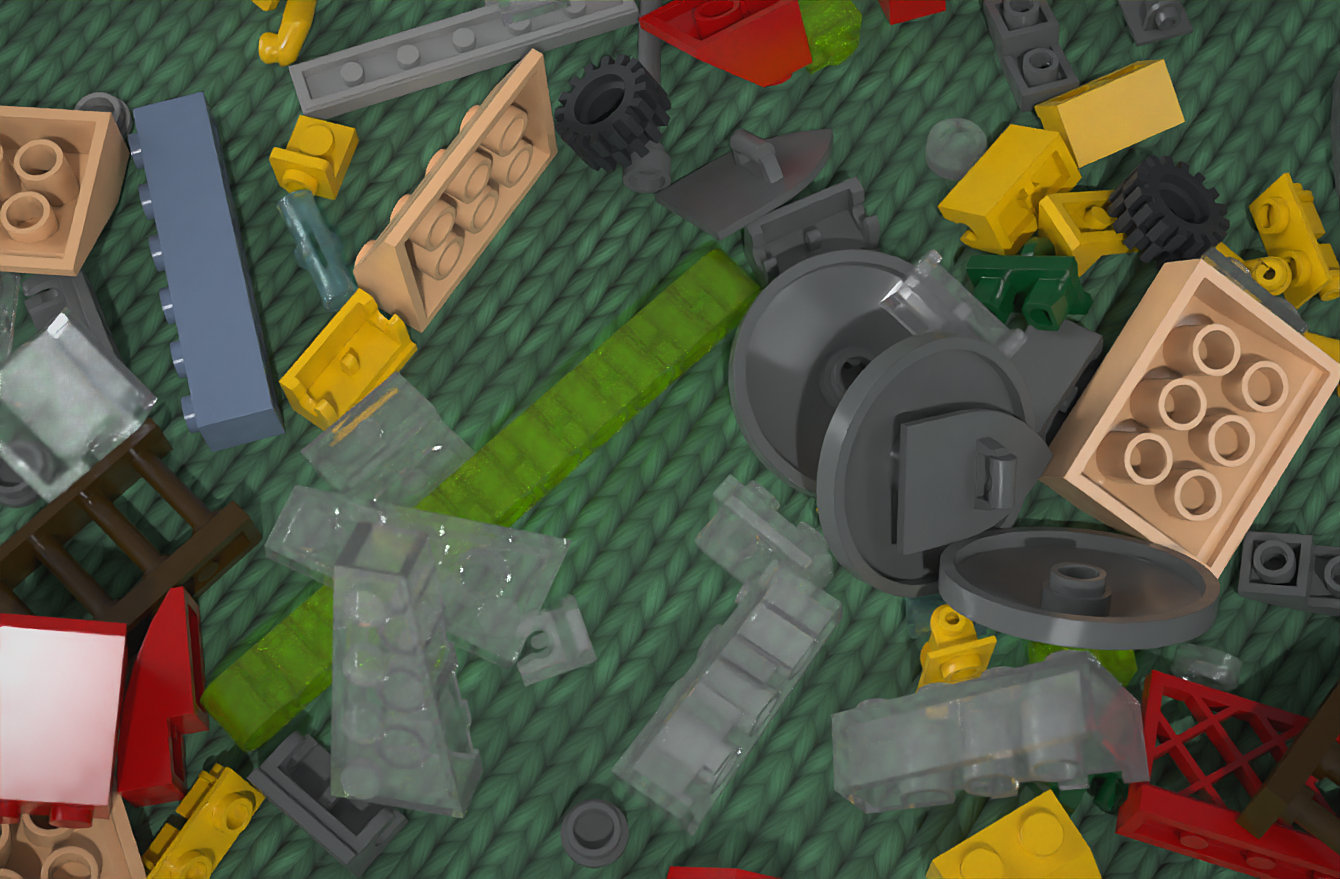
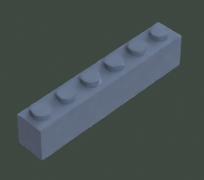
(206, 274)

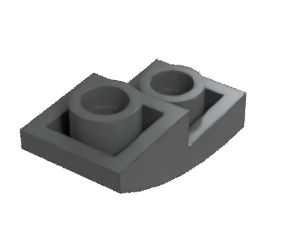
(1029, 50)
(1290, 572)

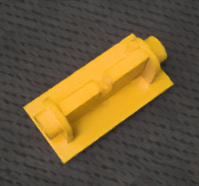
(1290, 231)
(953, 649)
(216, 814)

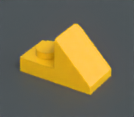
(1081, 226)

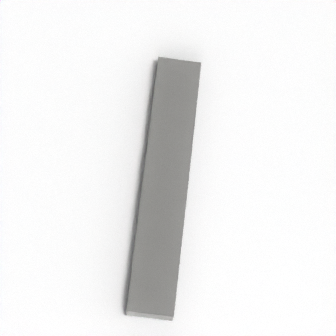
(444, 53)

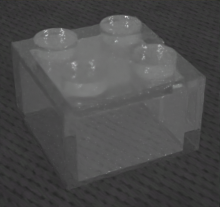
(59, 399)

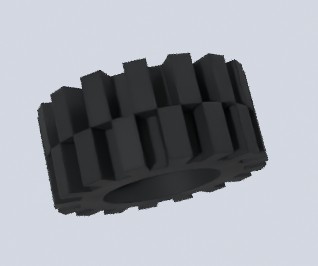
(612, 138)
(1167, 212)

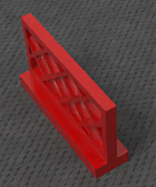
(1206, 826)

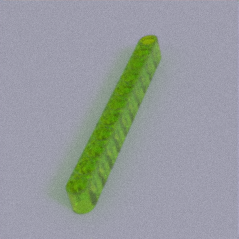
(504, 477)

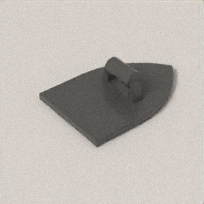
(748, 180)
(963, 475)

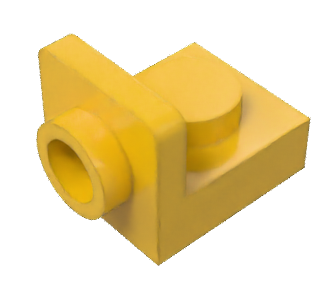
(315, 157)

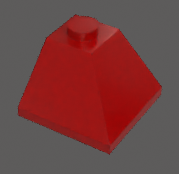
(743, 37)

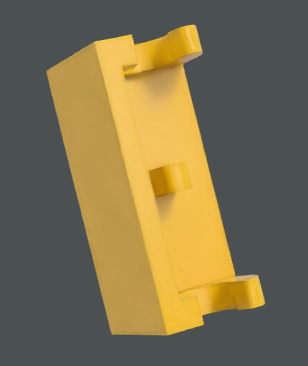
(1113, 111)
(1005, 188)
(347, 361)

